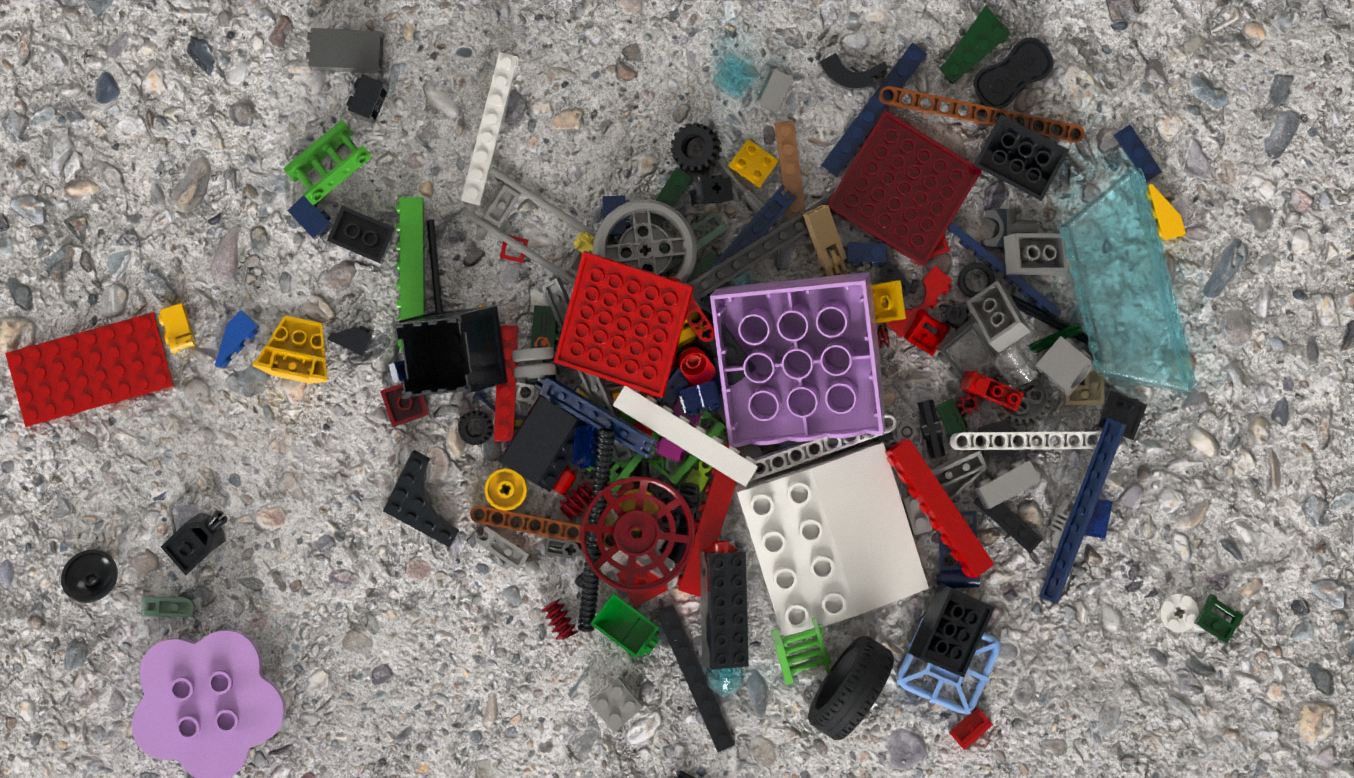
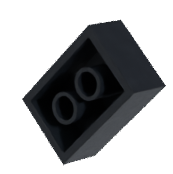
(367, 98)
(361, 234)

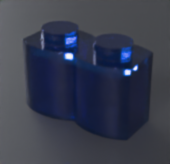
(700, 398)

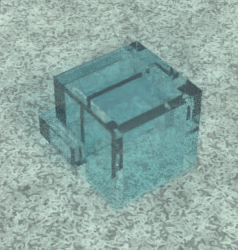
(735, 76)

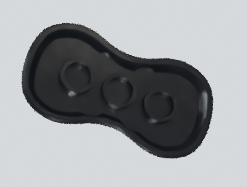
(1025, 64)

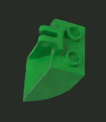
(626, 626)

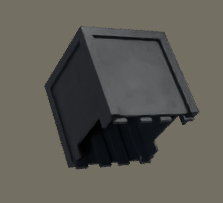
(451, 351)

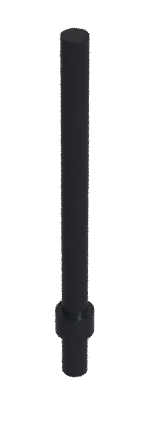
(434, 265)

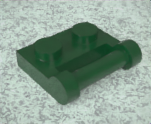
(1215, 624)

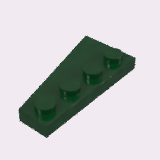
(979, 41)

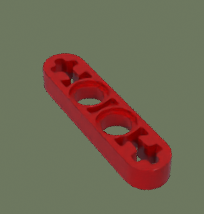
(693, 307)

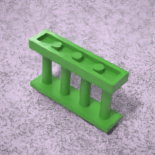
(317, 152)
(784, 651)

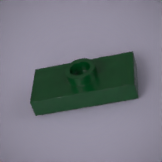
(951, 417)

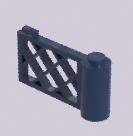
(953, 574)

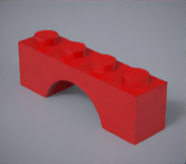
(934, 284)

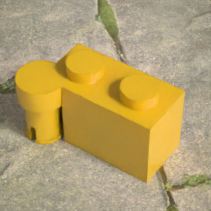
(177, 327)

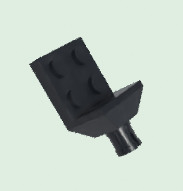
(195, 540)

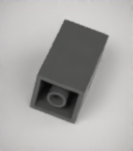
(345, 50)

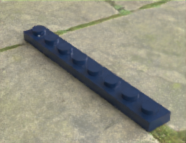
(873, 110)

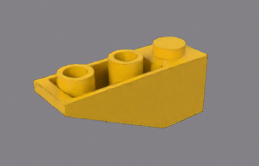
(1167, 218)

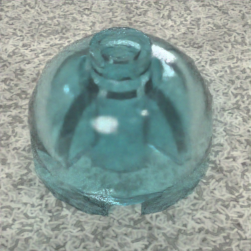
(725, 681)

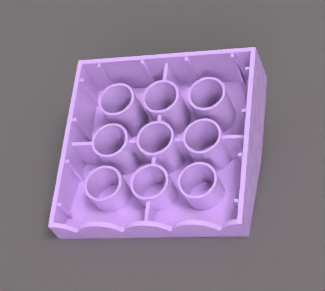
(811, 358)

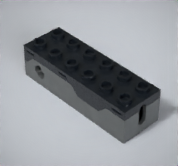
(723, 606)

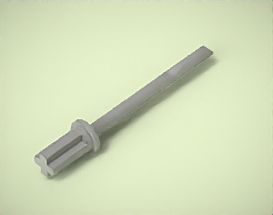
(748, 195)

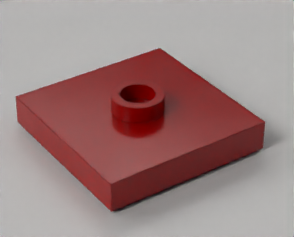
(639, 598)

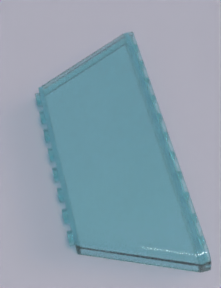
(1127, 288)

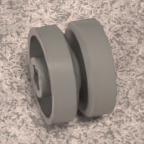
(534, 363)

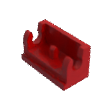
(970, 728)

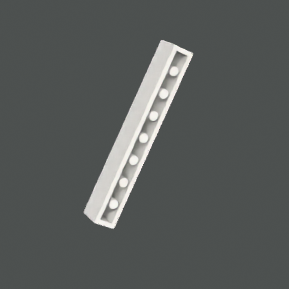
(490, 129)
(685, 436)

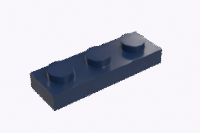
(1137, 152)

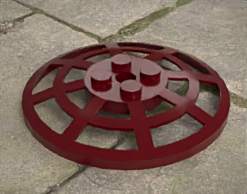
(645, 542)

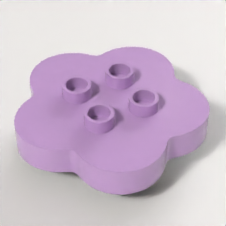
(206, 703)

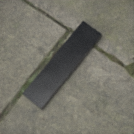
(1012, 525)

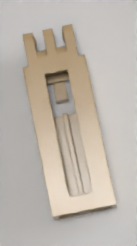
(824, 234)

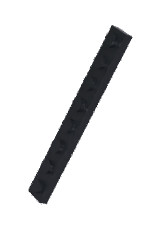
(695, 678)

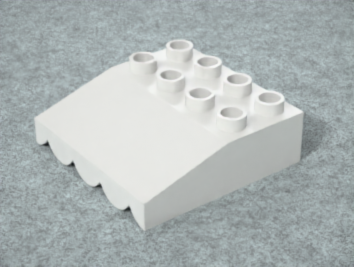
(832, 538)

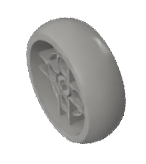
(640, 211)

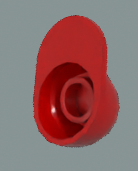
(696, 366)

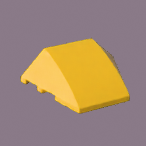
(295, 351)

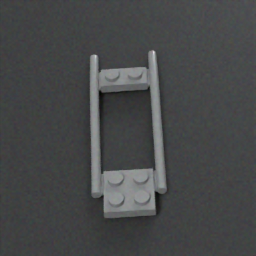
(500, 209)

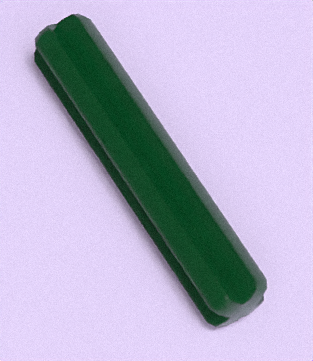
(1048, 341)

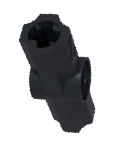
(931, 429)

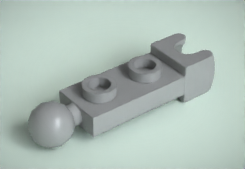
(508, 552)

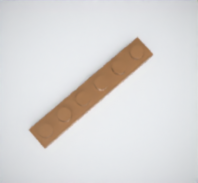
(790, 166)

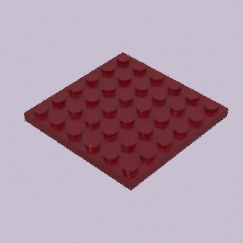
(904, 188)

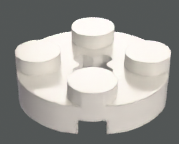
(1188, 617)

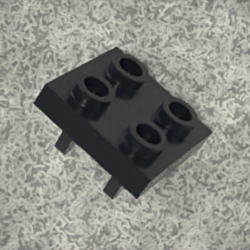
(1125, 411)

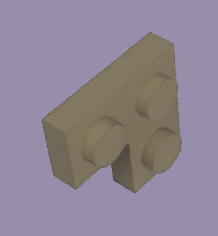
(1089, 394)

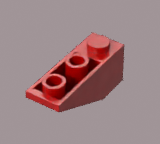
(991, 390)

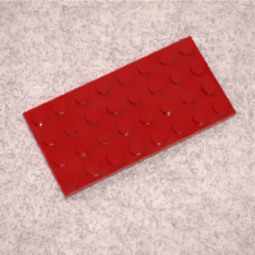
(89, 369)

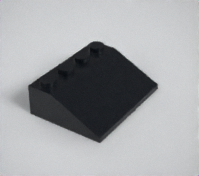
(1021, 157)
(542, 444)
(951, 630)

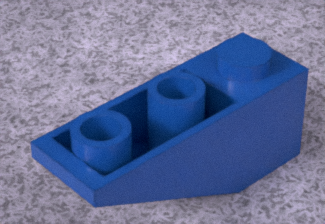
(236, 333)

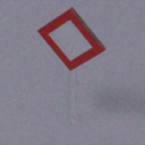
(512, 254)

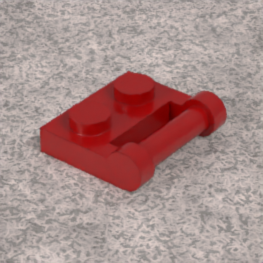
(922, 337)

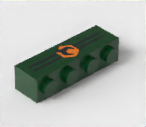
(544, 332)

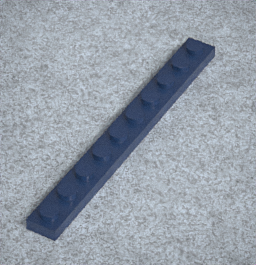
(1082, 510)

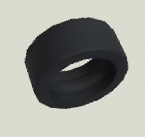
(975, 265)

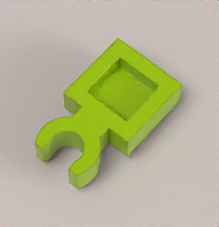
(698, 477)

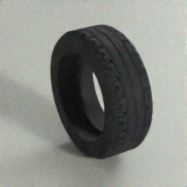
(851, 688)

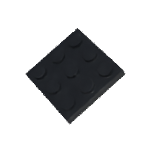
(734, 356)

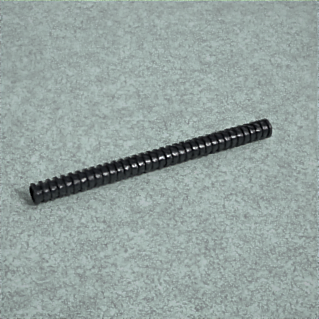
(601, 480)

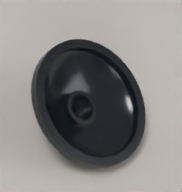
(84, 569)

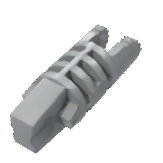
(1059, 523)

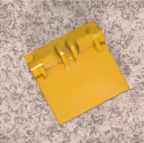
(753, 163)

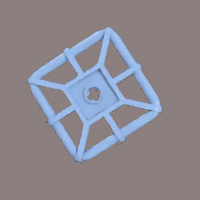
(950, 678)

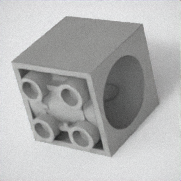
(1065, 365)

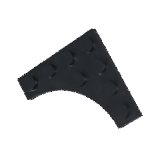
(413, 505)

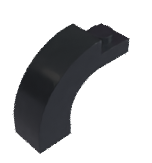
(849, 80)

